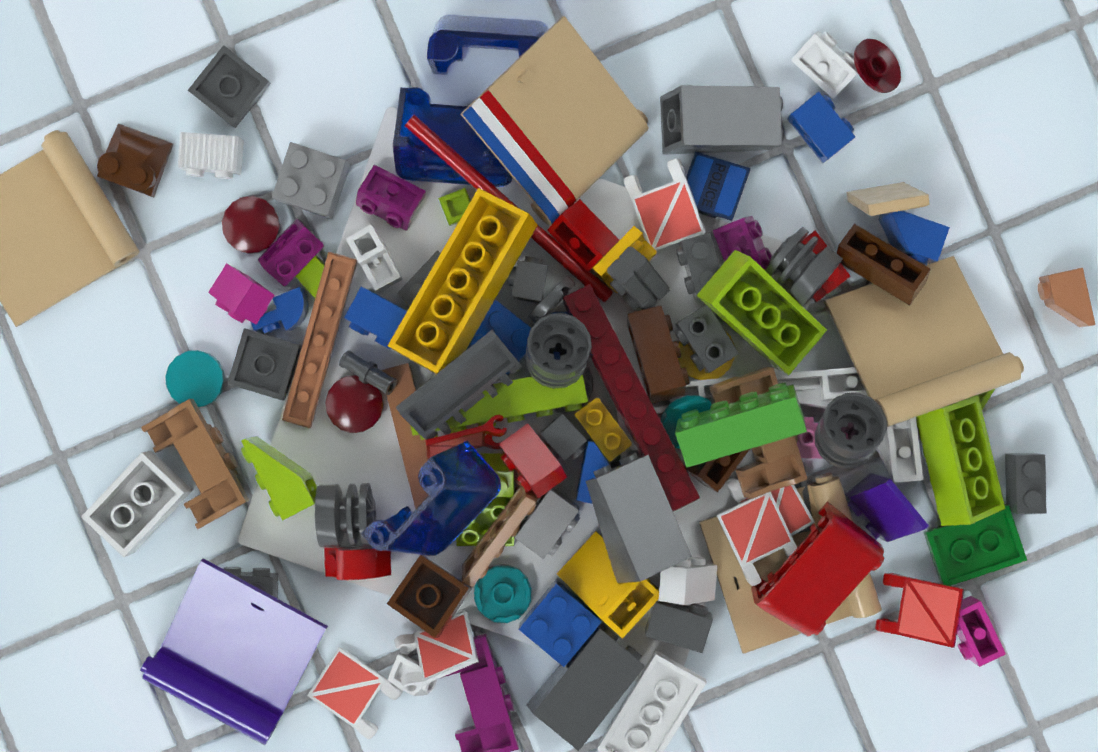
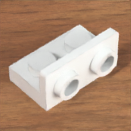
(826, 63)

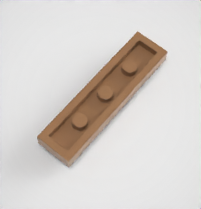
(494, 540)

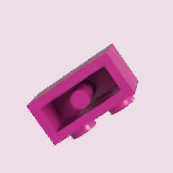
(240, 295)
(977, 634)

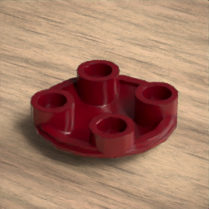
(250, 224)
(354, 405)

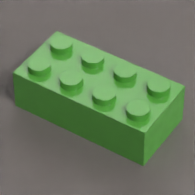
(740, 424)

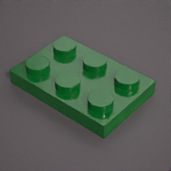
(975, 549)

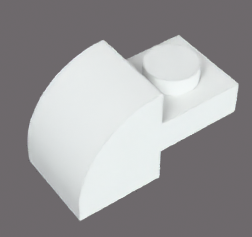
(374, 258)

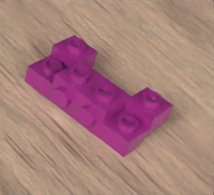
(487, 704)

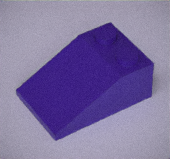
(884, 509)

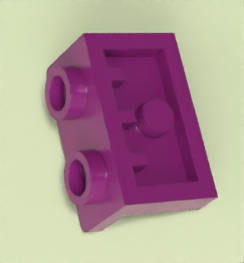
(389, 197)
(744, 237)
(290, 252)

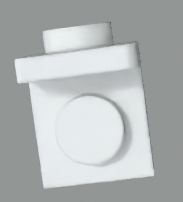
(404, 665)

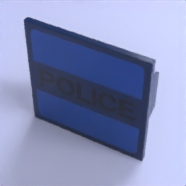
(716, 185)

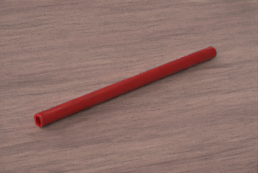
(477, 180)

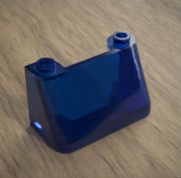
(461, 31)
(419, 163)
(458, 491)

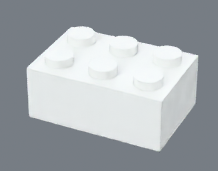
(136, 503)

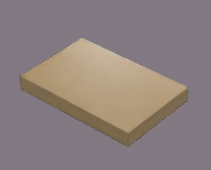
(888, 198)

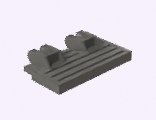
(459, 386)

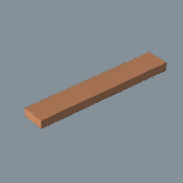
(319, 339)
(411, 447)

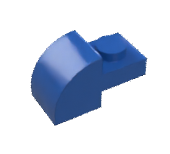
(290, 311)

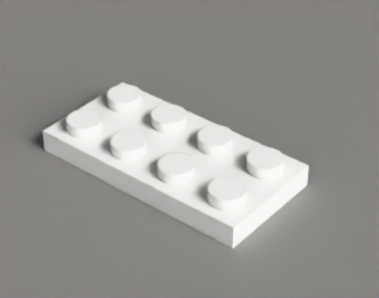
(653, 707)

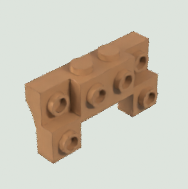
(204, 458)
(775, 463)

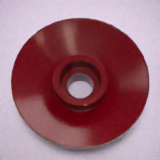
(877, 65)

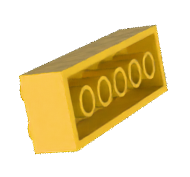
(463, 282)

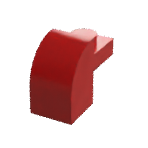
(356, 562)

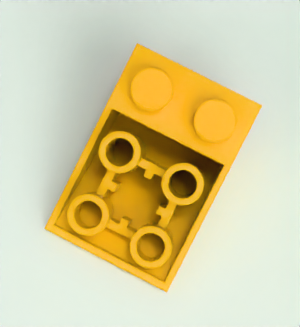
(593, 580)

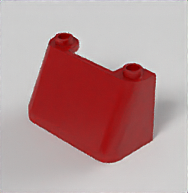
(819, 573)

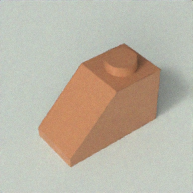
(1068, 296)

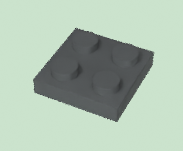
(229, 86)
(264, 364)

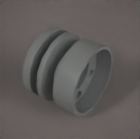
(802, 265)
(559, 334)
(860, 419)
(343, 514)

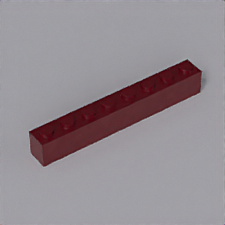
(631, 398)

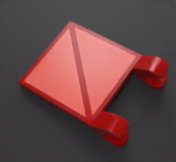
(474, 436)
(926, 610)

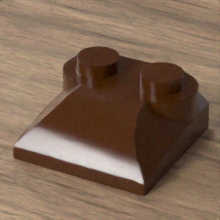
(134, 160)

